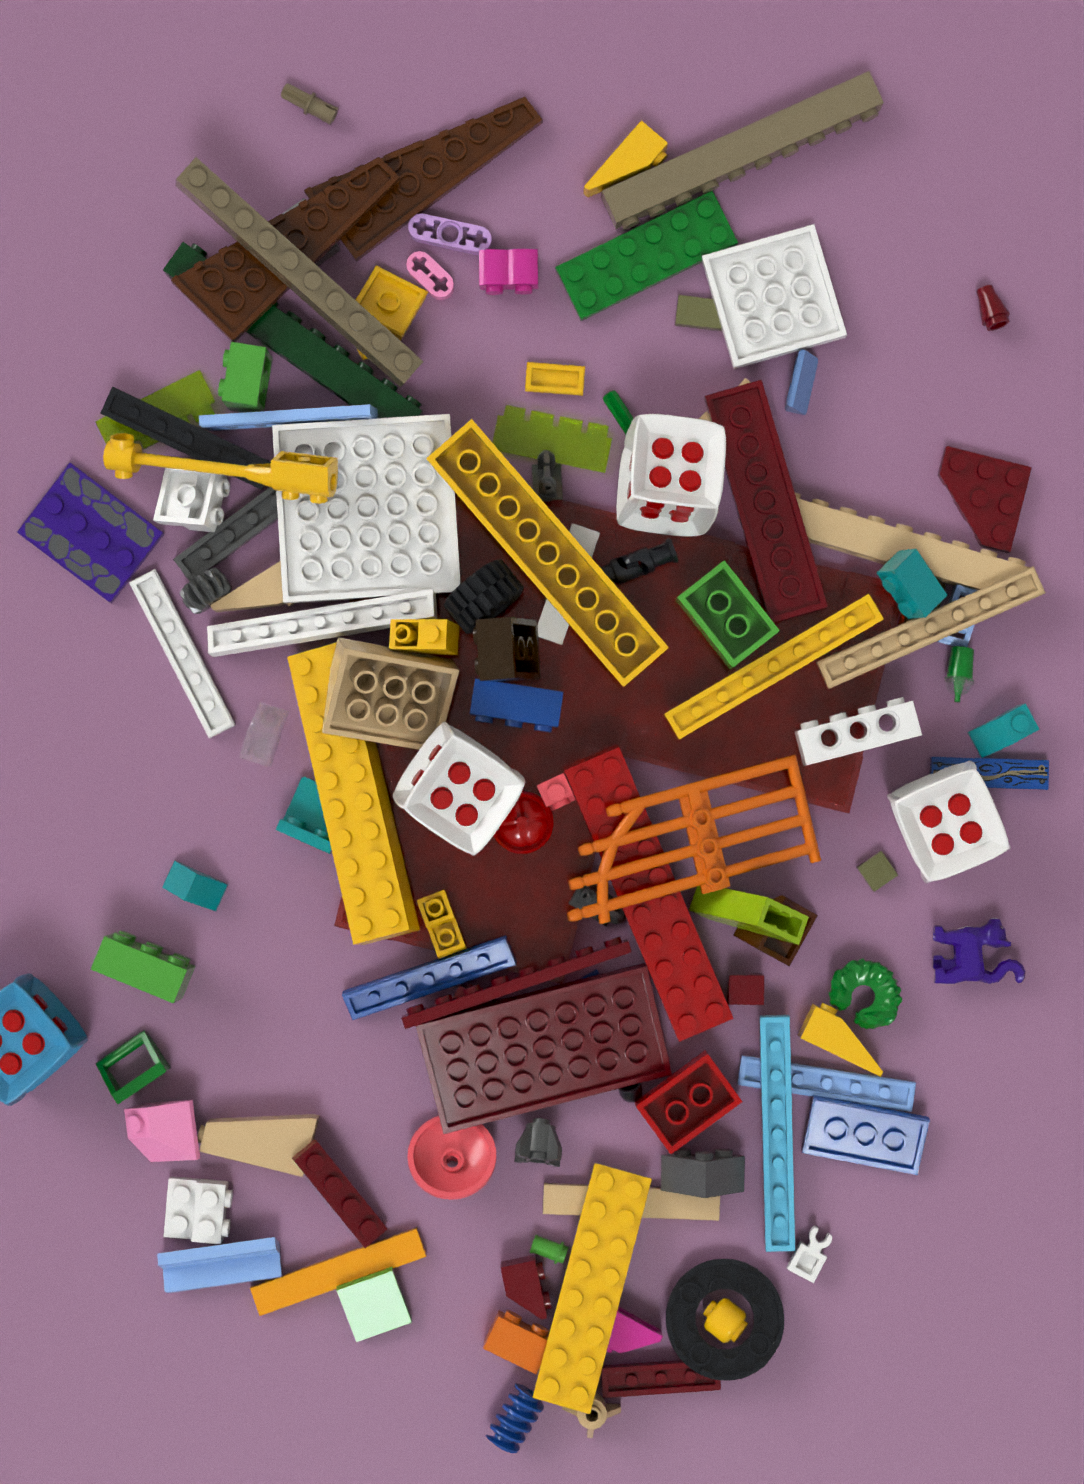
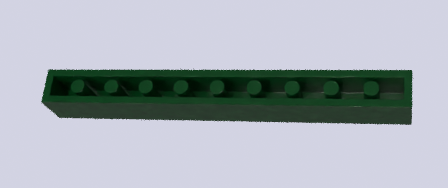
(312, 354)

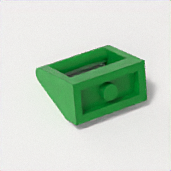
(160, 1067)

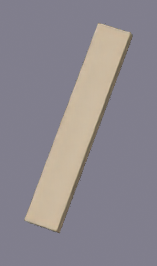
(570, 1198)

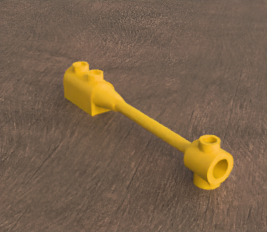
(287, 472)

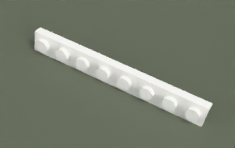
(319, 623)

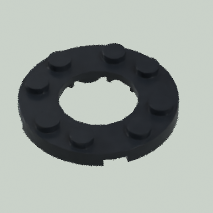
(767, 1321)

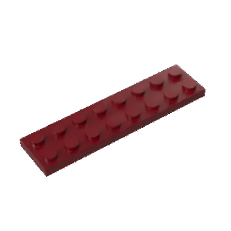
(766, 503)

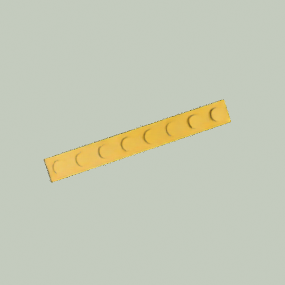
(773, 666)

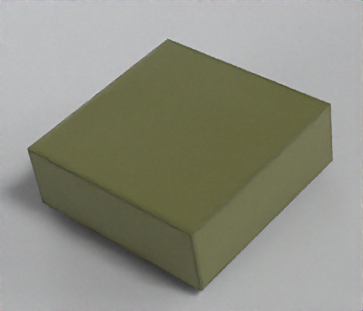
(877, 871)

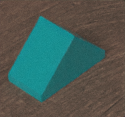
(194, 886)

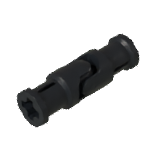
(649, 558)

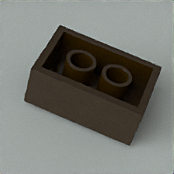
(507, 649)

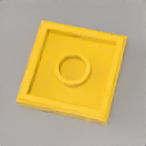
(391, 300)

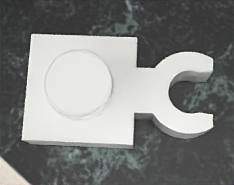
(808, 1259)

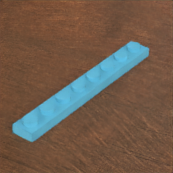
(777, 1133)

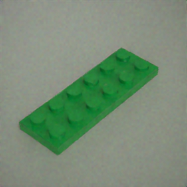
(645, 255)

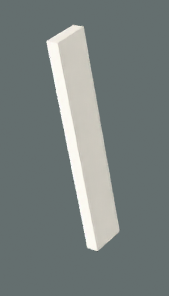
(182, 653)

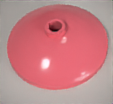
(432, 1150)

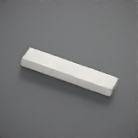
(551, 623)

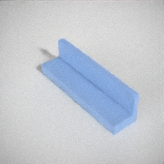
(220, 1265)

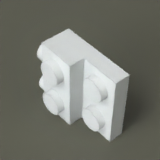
(191, 499)
(197, 1209)

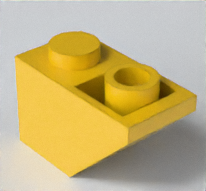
(424, 636)

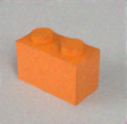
(517, 1340)

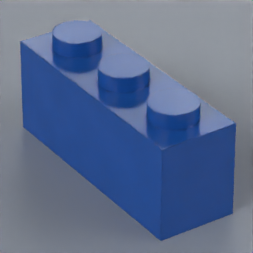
(516, 705)

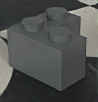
(703, 1173)

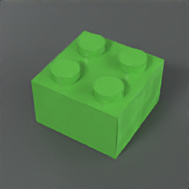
(245, 377)

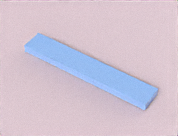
(279, 417)
(837, 1084)

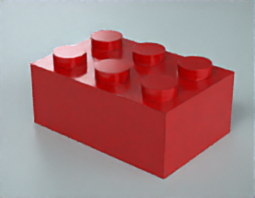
(688, 1102)

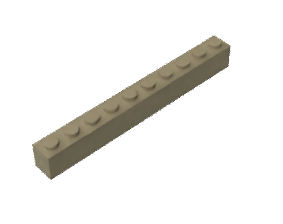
(742, 150)
(297, 271)

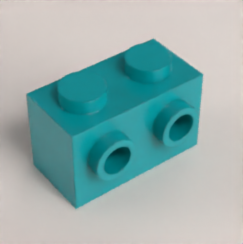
(911, 584)

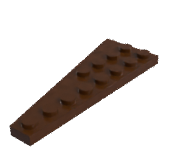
(434, 169)
(238, 289)

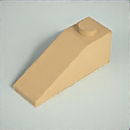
(259, 592)

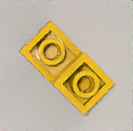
(441, 924)

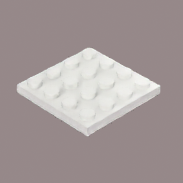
(773, 296)

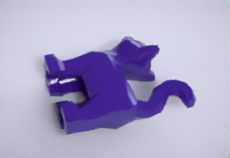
(968, 956)

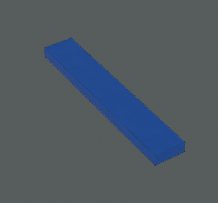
(429, 978)

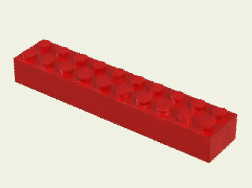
(658, 925)

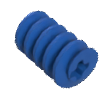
(516, 1420)

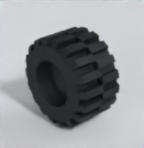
(483, 595)

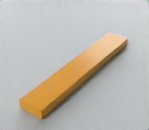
(337, 1270)

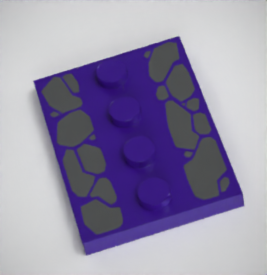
(90, 533)

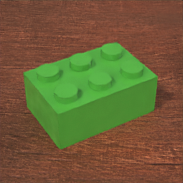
(727, 614)
(143, 966)

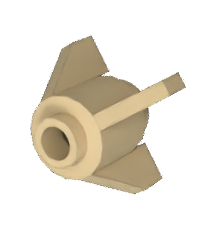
(596, 1420)

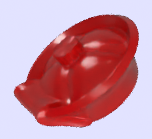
(526, 825)

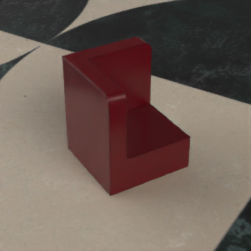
(746, 989)

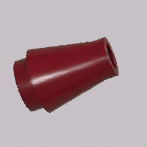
(992, 310)

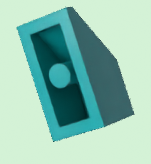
(1003, 730)

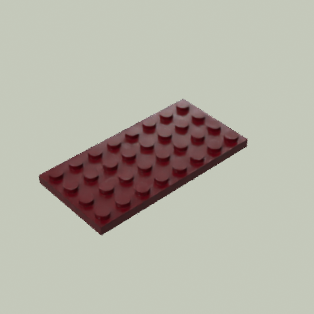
(544, 1048)

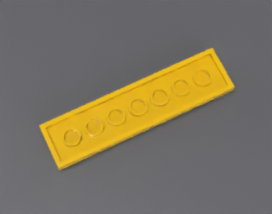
(592, 1288)

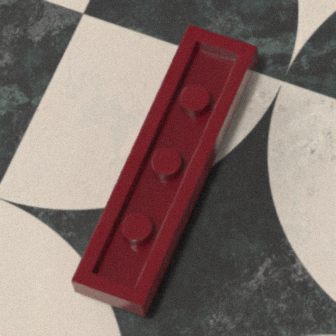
(339, 1193)
(653, 1379)

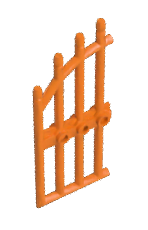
(702, 836)

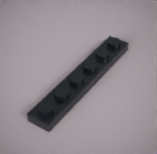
(176, 432)

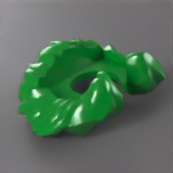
(880, 979)

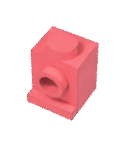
(556, 792)

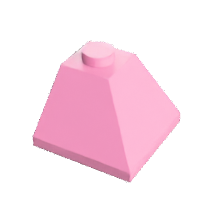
(164, 1130)

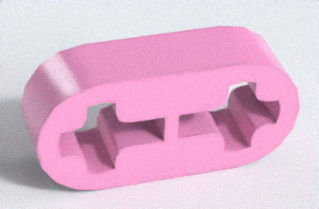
(425, 280)

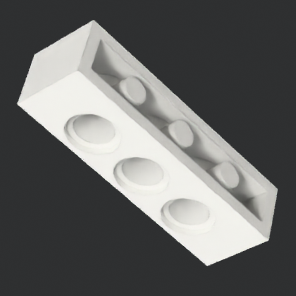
(904, 727)

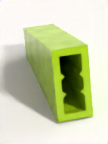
(750, 913)

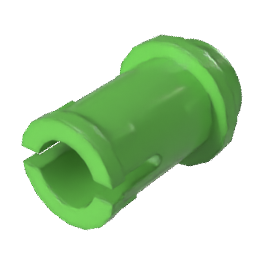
(549, 1249)

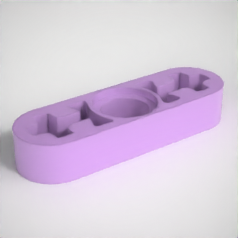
(427, 237)

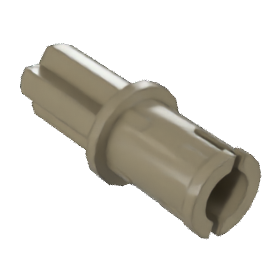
(310, 103)

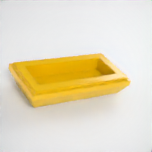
(554, 378)

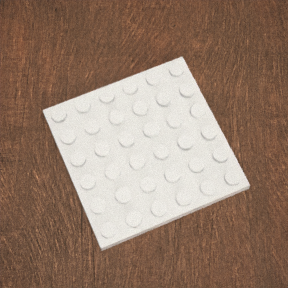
(385, 525)

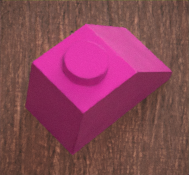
(632, 1333)

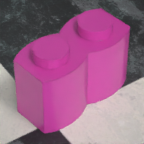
(508, 270)

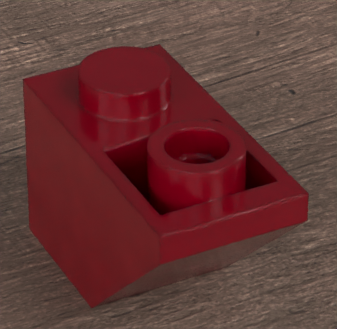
(523, 1284)

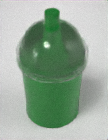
(960, 671)

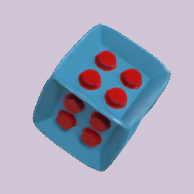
(34, 1037)

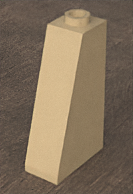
(260, 1139)

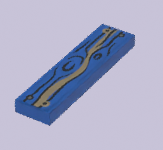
(1002, 772)

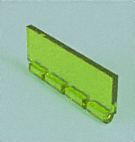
(180, 399)
(566, 441)

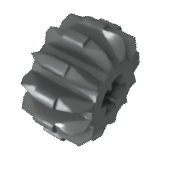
(205, 590)

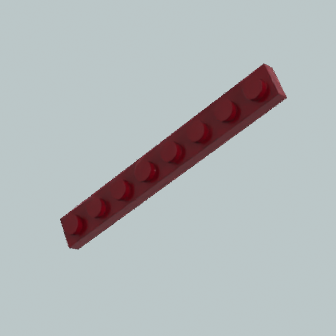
(503, 985)

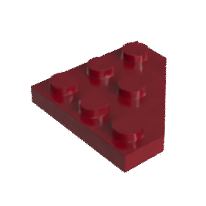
(986, 494)

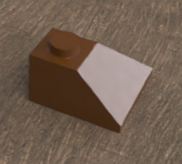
(776, 948)

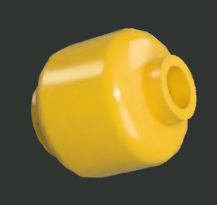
(725, 1320)

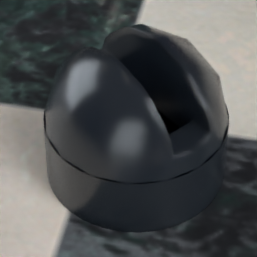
(631, 1093)

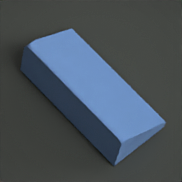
(801, 383)

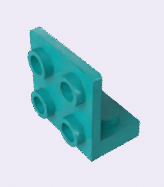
(305, 817)

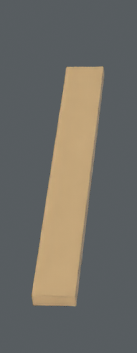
(936, 626)

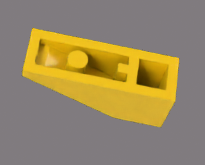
(635, 155)
(832, 1034)

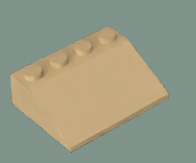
(387, 694)

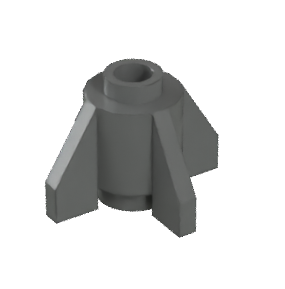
(539, 1144)

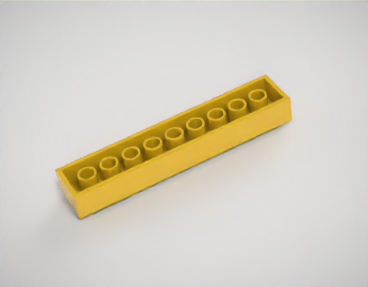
(547, 553)
(354, 813)

